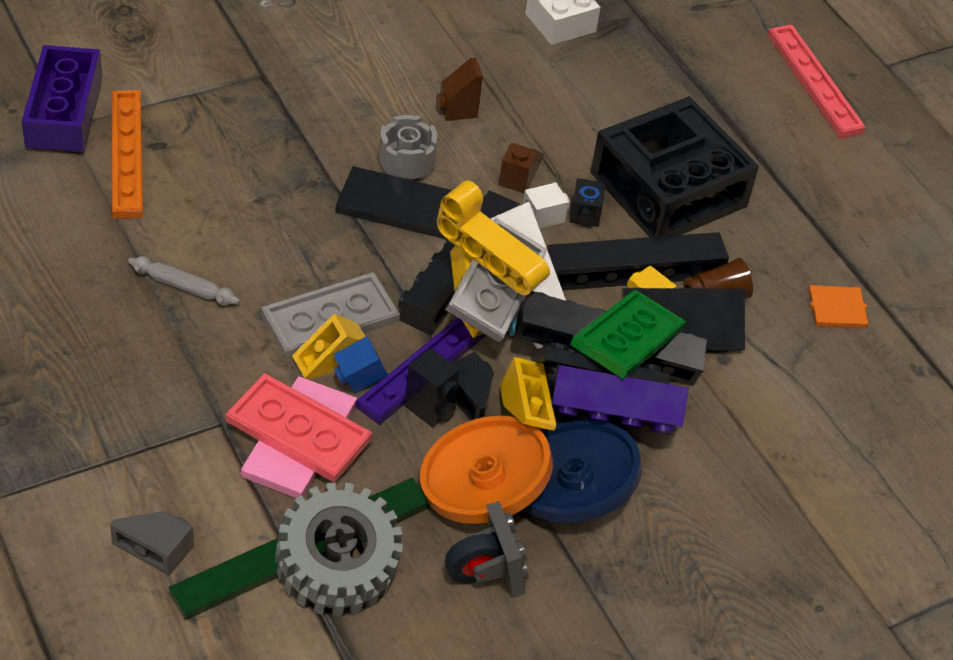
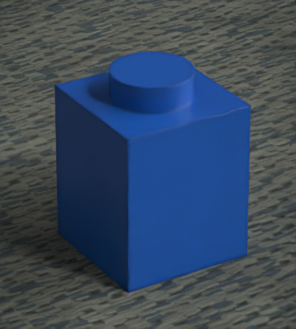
(359, 365)

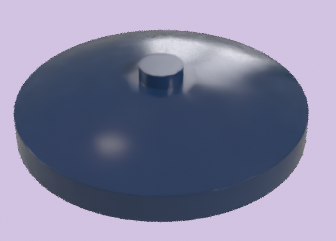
(591, 472)

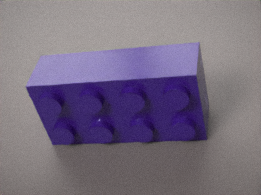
(62, 98)
(626, 400)

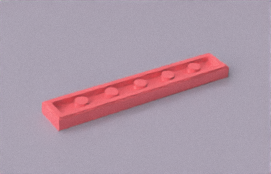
(816, 81)

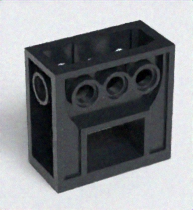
(669, 160)

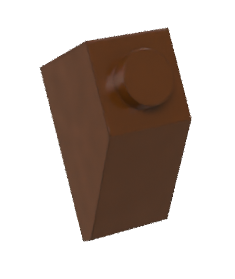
(461, 92)
(519, 167)

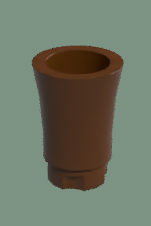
(728, 276)

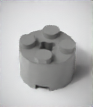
(408, 147)

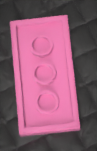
(279, 471)

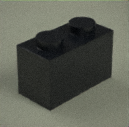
(431, 388)

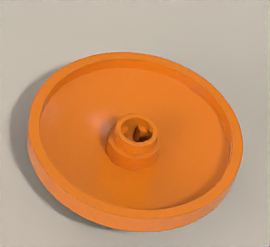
(486, 464)

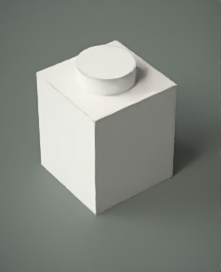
(548, 204)

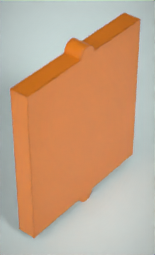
(838, 306)

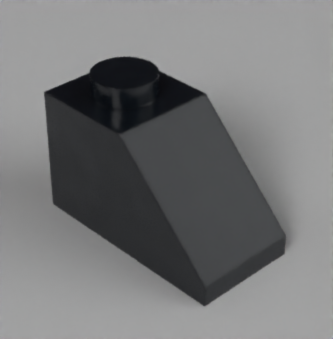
(474, 385)

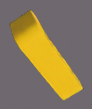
(487, 242)

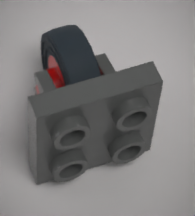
(490, 554)

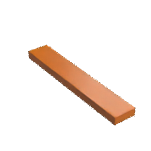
(127, 155)

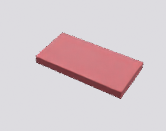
(299, 427)

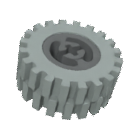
(338, 578)

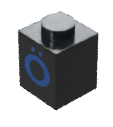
(587, 202)

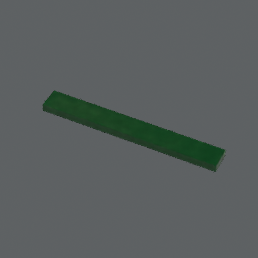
(259, 566)

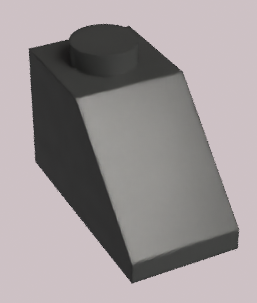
(154, 539)

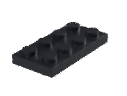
(559, 354)

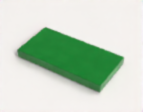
(628, 333)

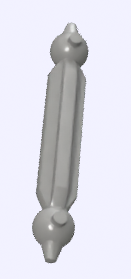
(183, 281)

